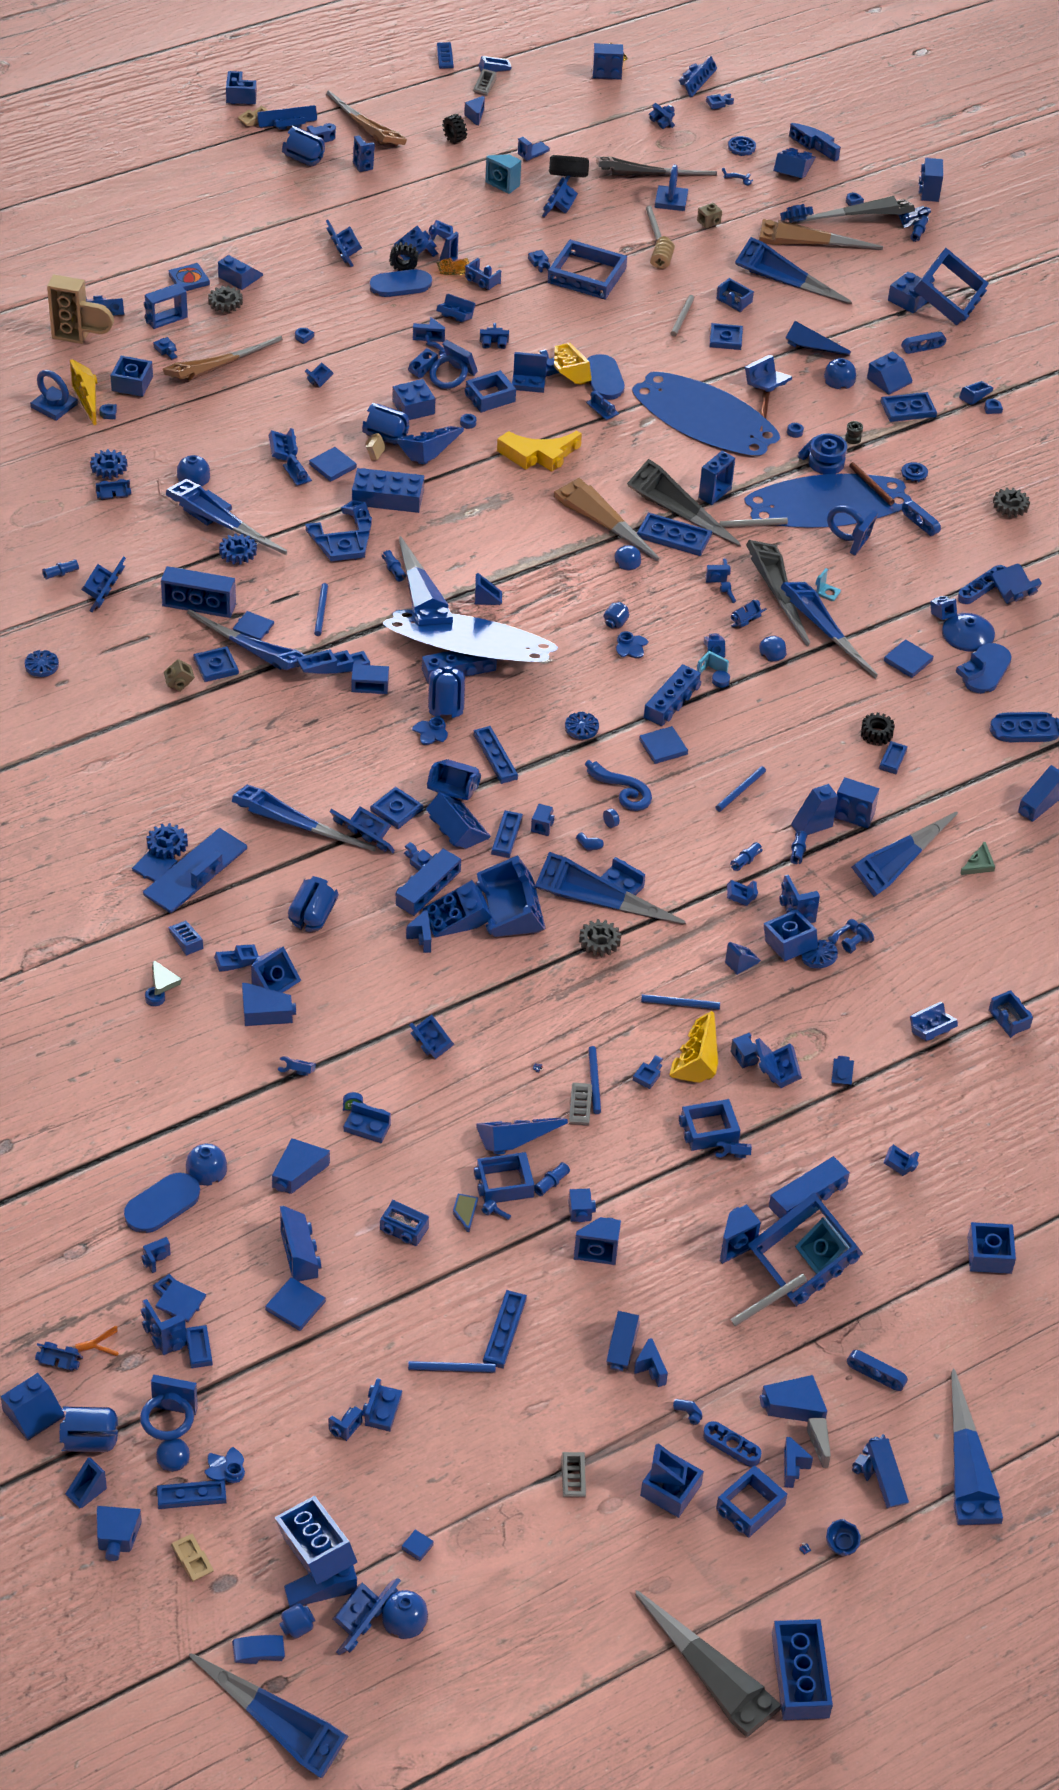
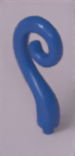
(602, 775)

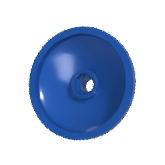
(968, 631)

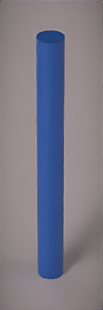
(321, 609)
(742, 787)
(680, 1002)
(594, 1080)
(451, 1366)

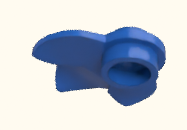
(630, 645)
(431, 730)
(223, 1467)

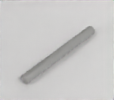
(653, 222)
(682, 315)
(754, 522)
(768, 1299)

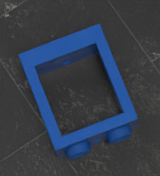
(169, 316)
(504, 396)
(713, 488)
(708, 1139)
(501, 1164)
(764, 1486)

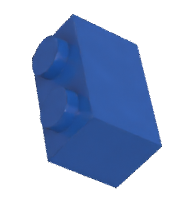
(370, 679)

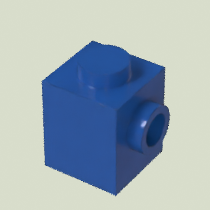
(581, 1205)

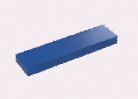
(495, 754)
(505, 1328)

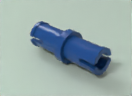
(919, 228)
(393, 565)
(60, 569)
(798, 847)
(746, 856)
(551, 1179)

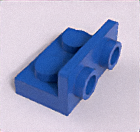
(363, 154)
(625, 876)
(368, 1122)
(382, 1406)

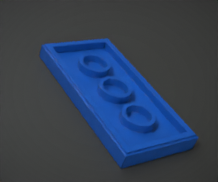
(674, 534)

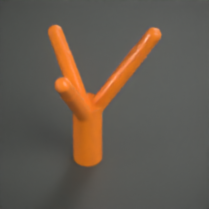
(91, 1344)

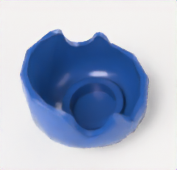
(628, 557)
(773, 648)
(173, 1454)
(843, 1537)

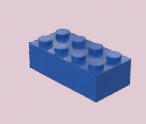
(388, 489)
(198, 592)
(316, 1540)
(802, 1669)

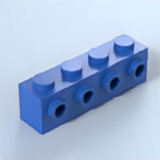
(466, 663)
(672, 695)
(428, 882)
(821, 1180)

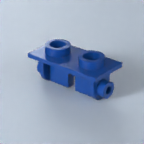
(912, 218)
(602, 406)
(296, 470)
(121, 487)
(742, 617)
(66, 1357)
(863, 1463)

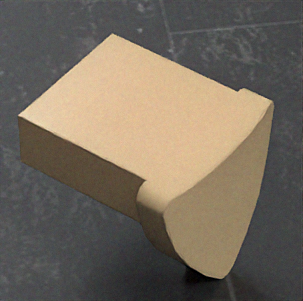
(375, 446)

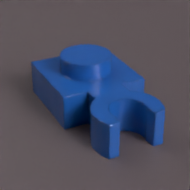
(718, 101)
(539, 259)

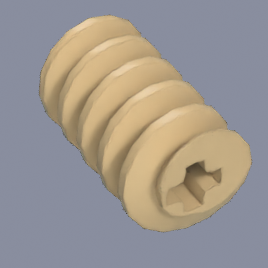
(662, 252)

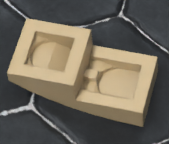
(250, 118)
(192, 1558)

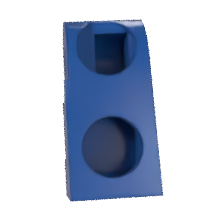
(326, 132)
(422, 363)

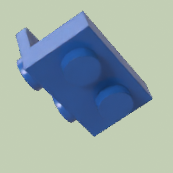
(457, 307)
(283, 444)
(932, 1022)
(432, 1036)

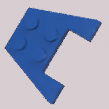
(342, 544)

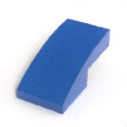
(241, 957)
(257, 1648)

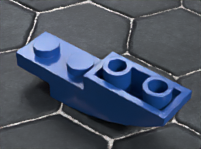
(815, 138)

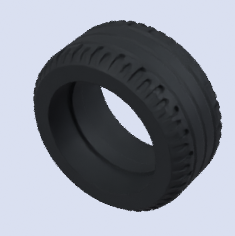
(569, 166)

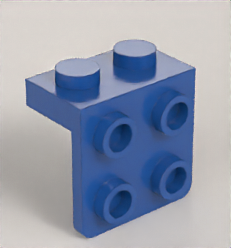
(419, 240)
(1014, 583)
(805, 903)
(778, 1064)
(166, 1335)

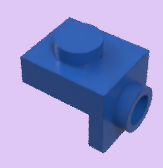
(319, 375)
(717, 573)
(715, 644)
(741, 893)
(842, 1070)
(900, 1160)

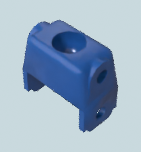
(453, 779)

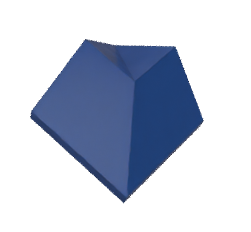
(274, 971)

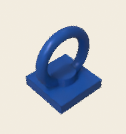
(670, 196)
(459, 359)
(53, 401)
(861, 531)
(173, 1396)

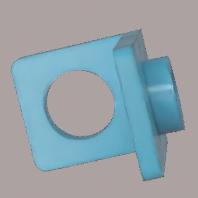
(822, 587)
(713, 661)

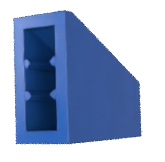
(1041, 795)
(817, 811)
(266, 1006)
(299, 1165)
(623, 1340)
(794, 1399)

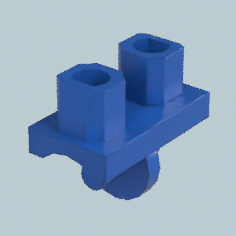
(663, 114)
(494, 335)

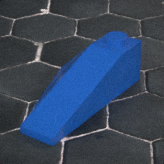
(807, 338)
(428, 444)
(505, 1136)

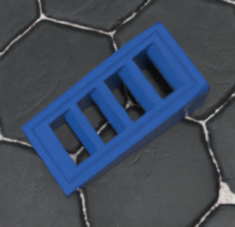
(444, 53)
(494, 64)
(450, 247)
(975, 392)
(187, 947)

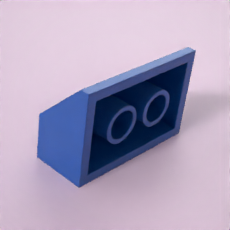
(456, 821)
(298, 1244)

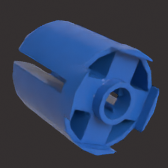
(304, 147)
(387, 422)
(446, 692)
(312, 904)
(89, 1429)

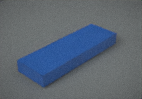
(507, 834)
(887, 1473)
(191, 1494)

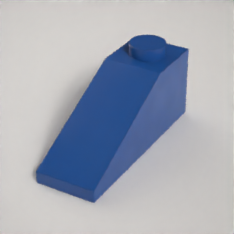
(306, 1591)

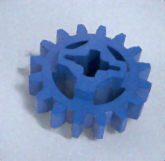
(796, 213)
(108, 464)
(238, 549)
(167, 841)

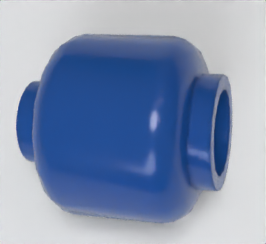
(616, 615)
(297, 1620)

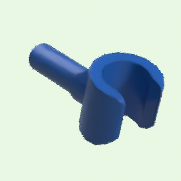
(726, 587)
(490, 1206)

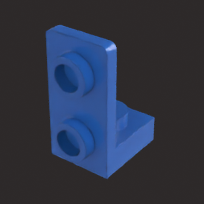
(530, 151)

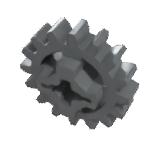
(225, 299)
(1011, 502)
(600, 937)

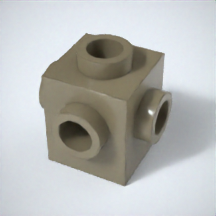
(709, 215)
(179, 675)

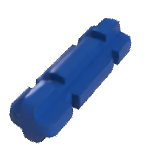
(805, 451)

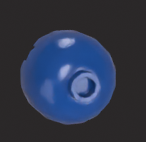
(840, 373)
(194, 469)
(206, 1164)
(404, 1614)

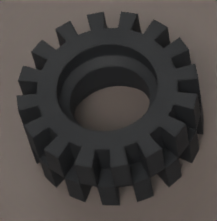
(454, 128)
(403, 250)
(877, 736)

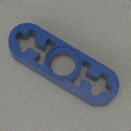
(913, 344)
(914, 511)
(869, 1365)
(742, 1457)

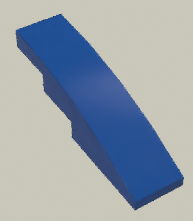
(328, 662)

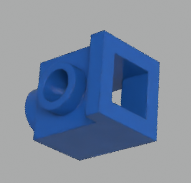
(942, 604)
(542, 820)
(744, 1050)

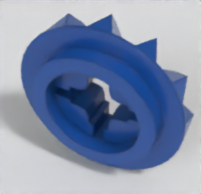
(910, 471)

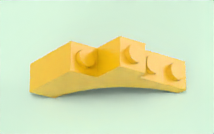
(546, 452)

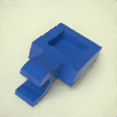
(166, 346)
(550, 369)
(417, 858)
(301, 1067)
(648, 1074)
(739, 1150)

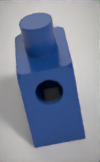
(117, 1530)

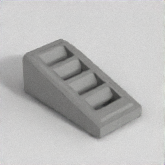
(488, 75)
(580, 1091)
(818, 1434)
(573, 1457)

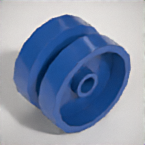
(827, 453)

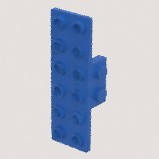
(195, 870)

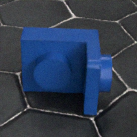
(441, 229)
(356, 509)
(972, 668)
(155, 1251)
(348, 1424)

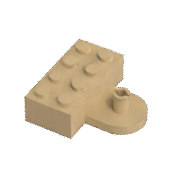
(70, 313)

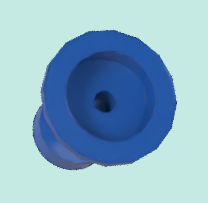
(863, 934)

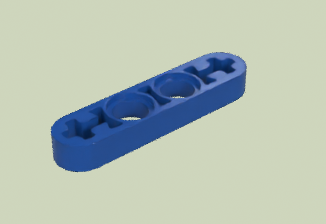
(978, 582)

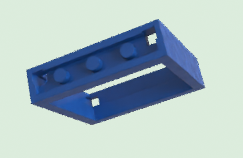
(581, 283)
(939, 300)
(789, 1223)

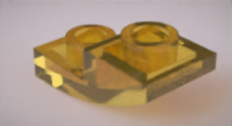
(449, 267)

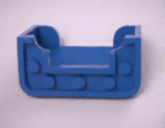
(511, 899)

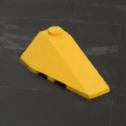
(572, 363)
(84, 386)
(700, 1052)

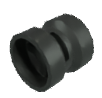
(854, 432)

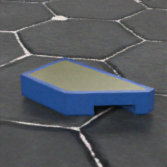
(465, 1209)

